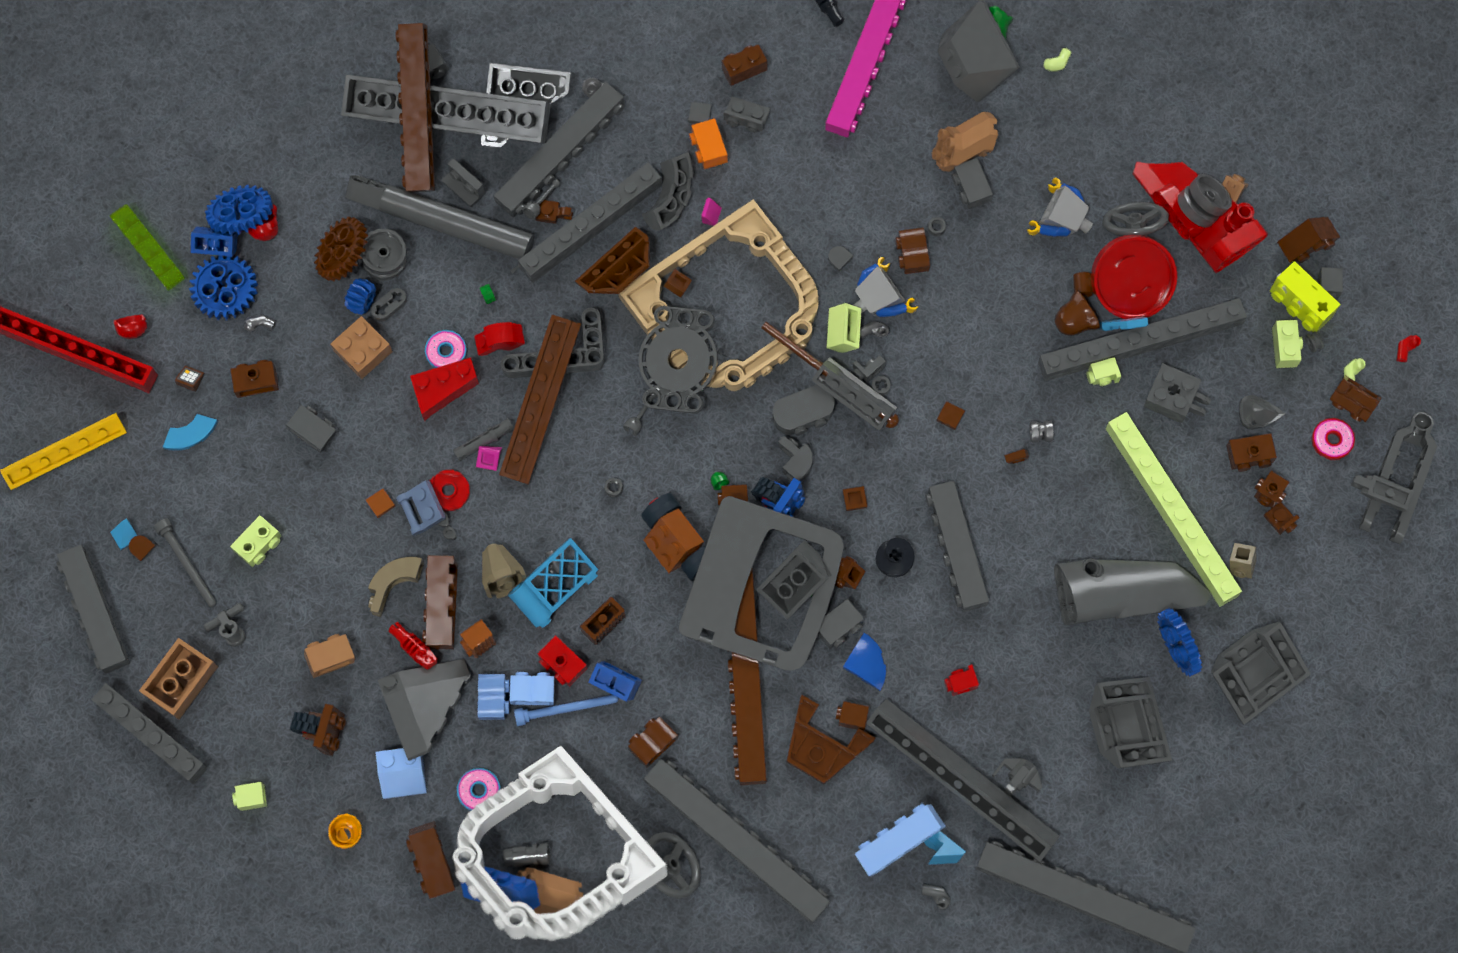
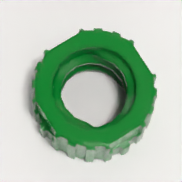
(487, 294)

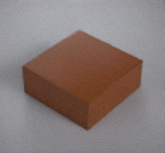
(380, 503)

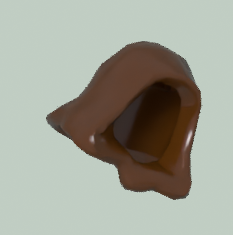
(1076, 316)

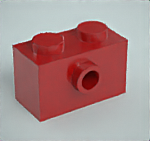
(562, 662)

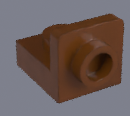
(1281, 519)

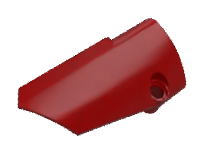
(1222, 241)

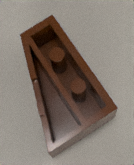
(430, 860)

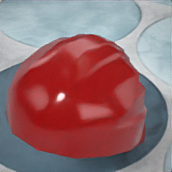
(268, 229)

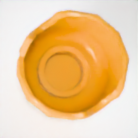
(338, 835)

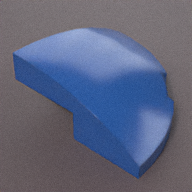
(867, 662)

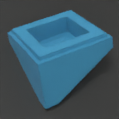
(123, 533)

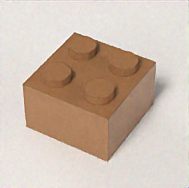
(361, 347)

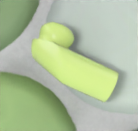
(1354, 368)

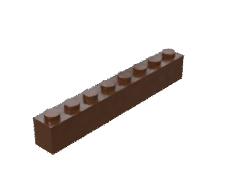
(416, 107)

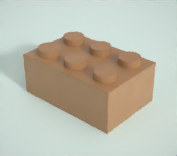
(178, 678)

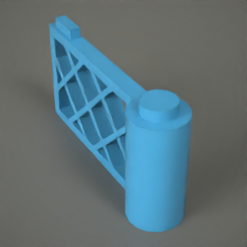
(533, 603)

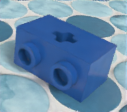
(209, 242)

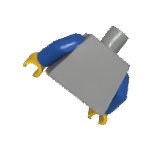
(1064, 212)
(879, 293)

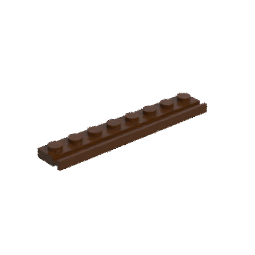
(540, 399)

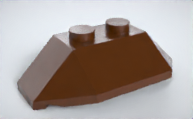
(618, 266)

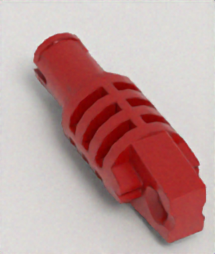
(413, 646)

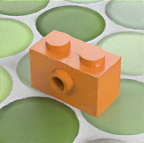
(709, 144)

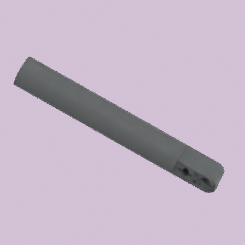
(440, 217)

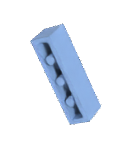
(900, 839)

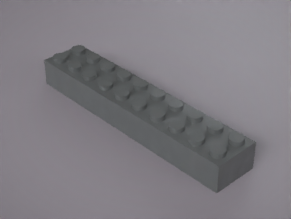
(451, 109)

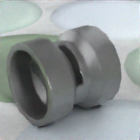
(1041, 431)

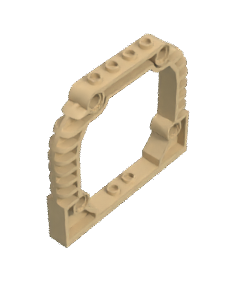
(747, 227)

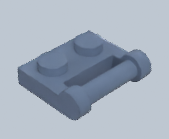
(426, 504)

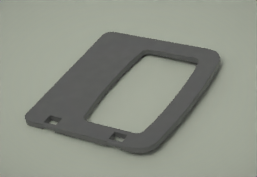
(725, 571)

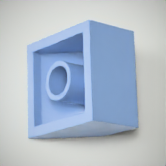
(398, 775)

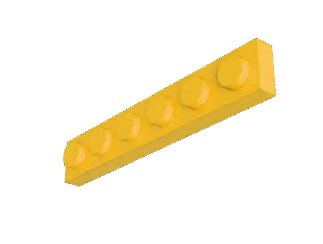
(63, 451)

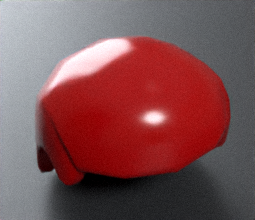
(131, 326)

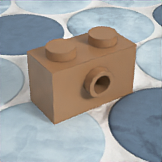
(328, 655)

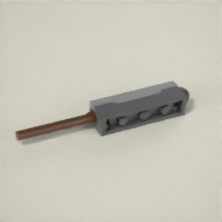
(844, 386)

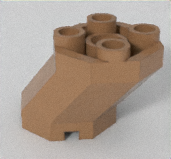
(965, 141)
(553, 891)

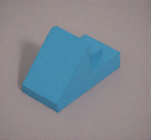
(947, 850)

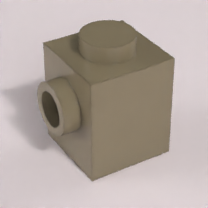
(1243, 560)

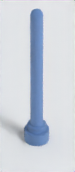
(523, 716)

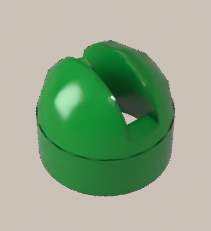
(718, 477)

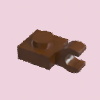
(550, 212)

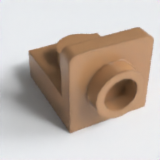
(1235, 186)

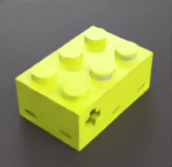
(1304, 297)

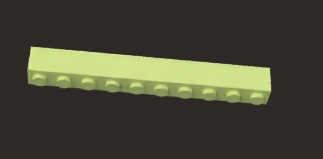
(1173, 509)

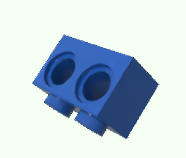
(615, 681)

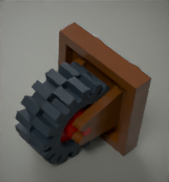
(320, 728)

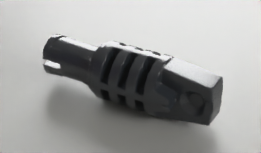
(830, 8)

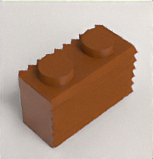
(477, 639)

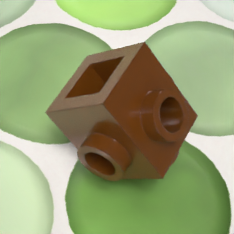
(1271, 490)
(849, 573)

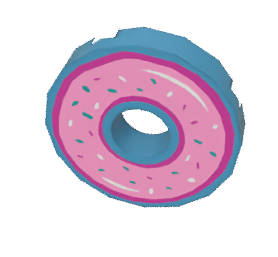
(441, 339)
(473, 778)

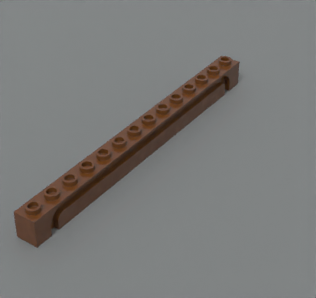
(746, 683)

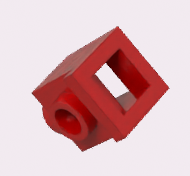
(961, 681)

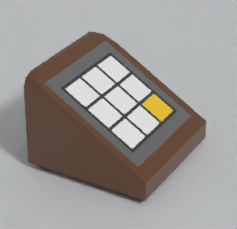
(189, 378)

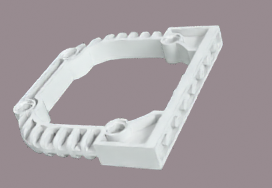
(557, 775)

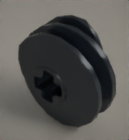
(902, 550)

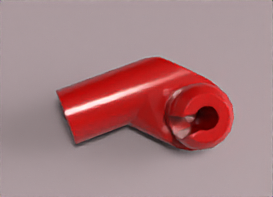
(1407, 345)

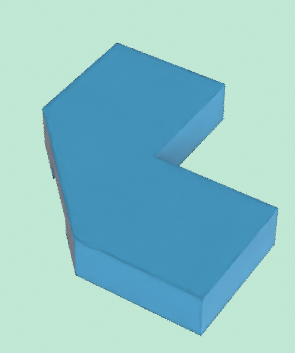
(1111, 324)

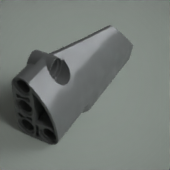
(1123, 589)

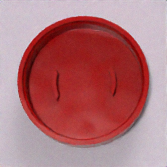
(1134, 276)

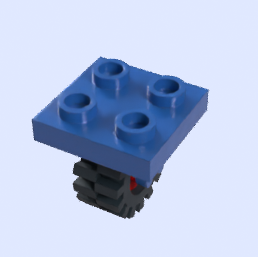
(779, 497)

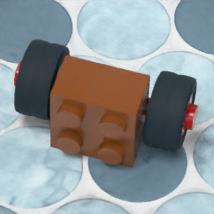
(672, 536)

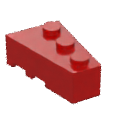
(443, 385)

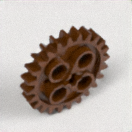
(341, 249)

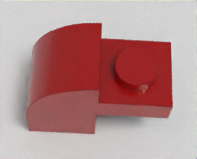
(499, 336)

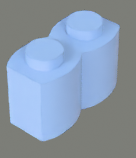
(532, 689)

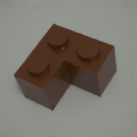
(1308, 237)

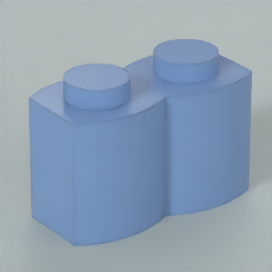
(492, 696)

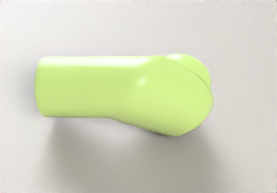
(1058, 63)

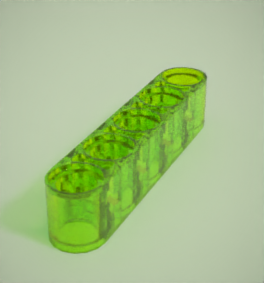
(147, 247)

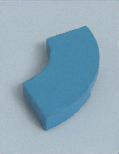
(190, 435)

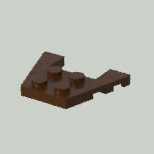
(816, 752)

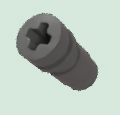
(527, 855)

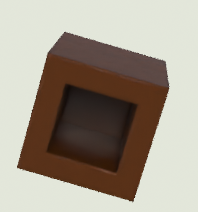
(852, 715)

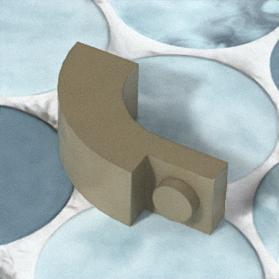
(390, 575)

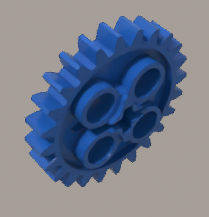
(225, 211)
(241, 293)
(1185, 653)

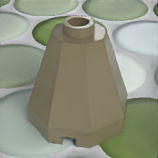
(500, 571)

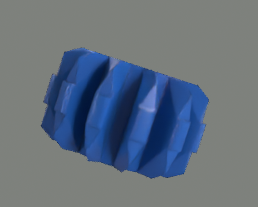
(360, 296)

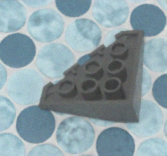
(526, 84)
(421, 700)

